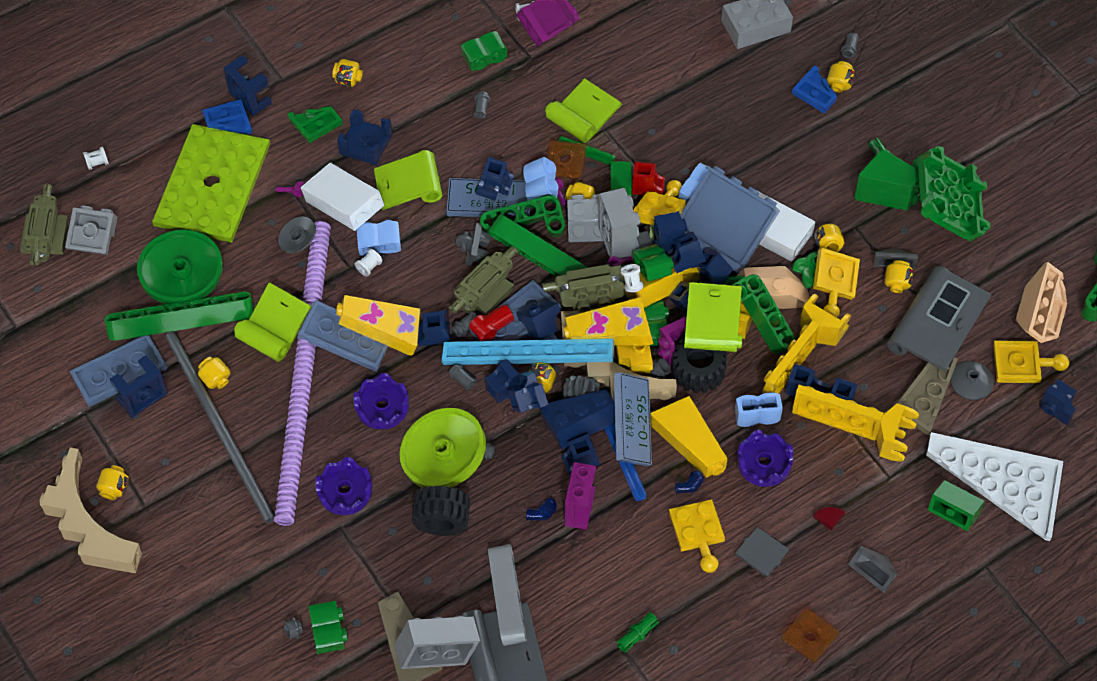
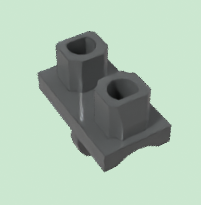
(472, 243)

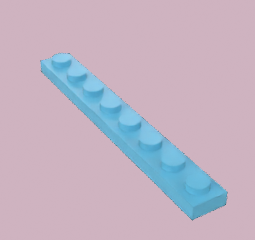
(528, 351)

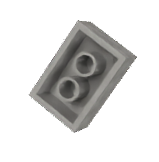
(756, 20)
(618, 223)
(436, 642)

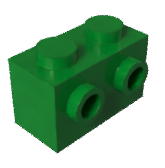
(956, 505)

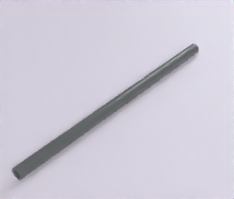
(220, 428)

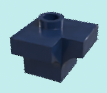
(494, 179)
(687, 252)
(539, 319)
(434, 328)
(501, 380)
(527, 393)
(1058, 401)
(580, 451)

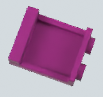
(547, 18)
(670, 337)
(580, 496)

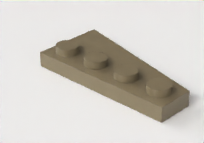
(927, 394)
(394, 617)

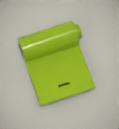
(583, 110)
(409, 179)
(712, 320)
(272, 323)

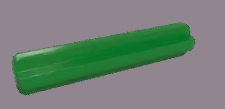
(593, 153)

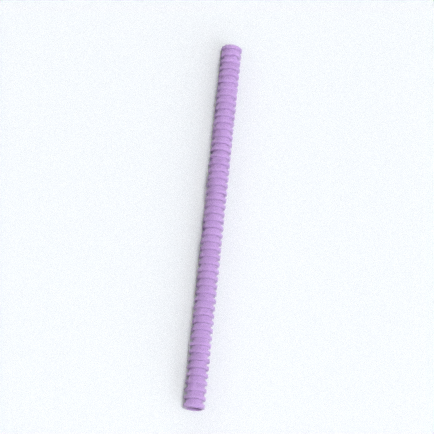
(301, 384)

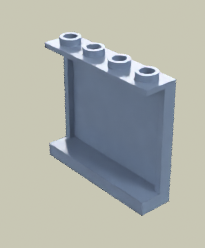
(728, 217)

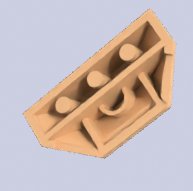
(782, 285)
(1043, 304)

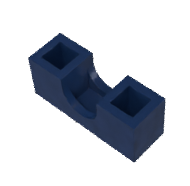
(667, 228)
(712, 271)
(806, 377)

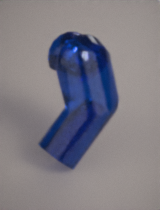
(692, 484)
(544, 512)

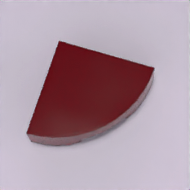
(829, 516)

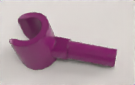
(296, 190)
(560, 195)
(615, 261)

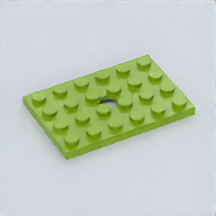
(219, 208)

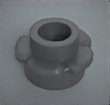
(660, 368)
(292, 628)

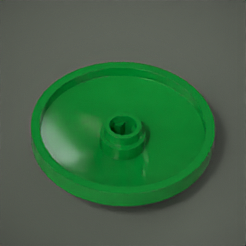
(179, 267)

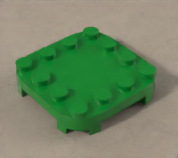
(951, 194)

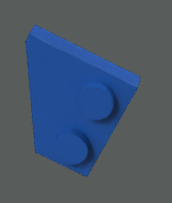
(815, 91)
(228, 117)

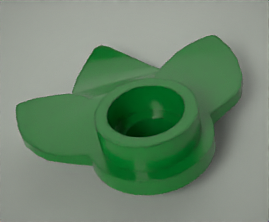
(807, 268)

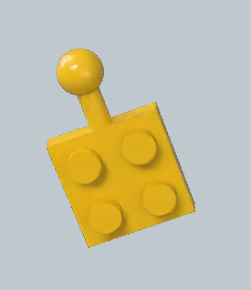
(656, 204)
(837, 276)
(1021, 362)
(698, 527)

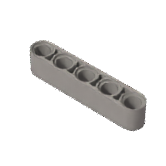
(507, 595)

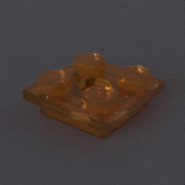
(572, 168)
(810, 623)

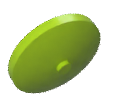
(442, 448)

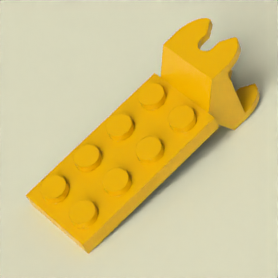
(818, 328)
(858, 419)

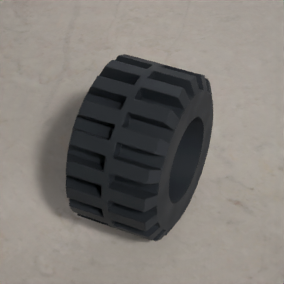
(698, 378)
(441, 510)

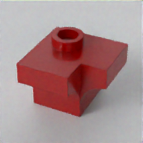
(646, 179)

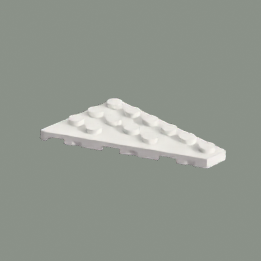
(1012, 480)

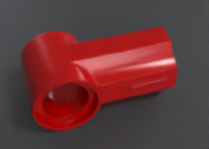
(487, 326)

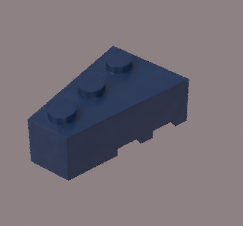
(578, 416)

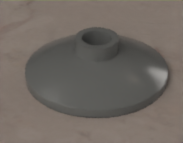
(297, 235)
(968, 387)

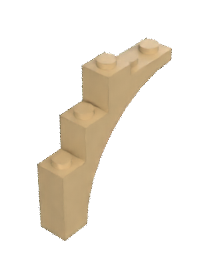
(604, 372)
(96, 544)

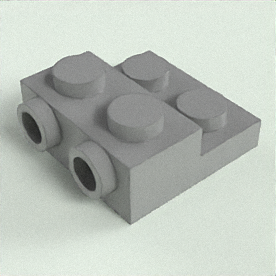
(583, 219)
(91, 230)

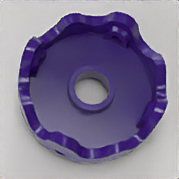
(381, 389)
(768, 446)
(340, 474)

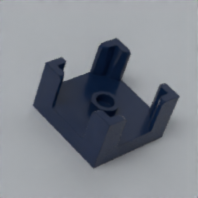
(242, 88)
(365, 140)
(142, 391)

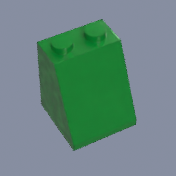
(888, 182)

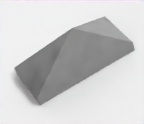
(886, 257)
(874, 568)

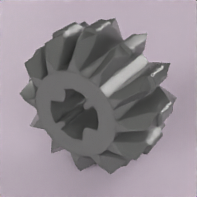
(578, 386)

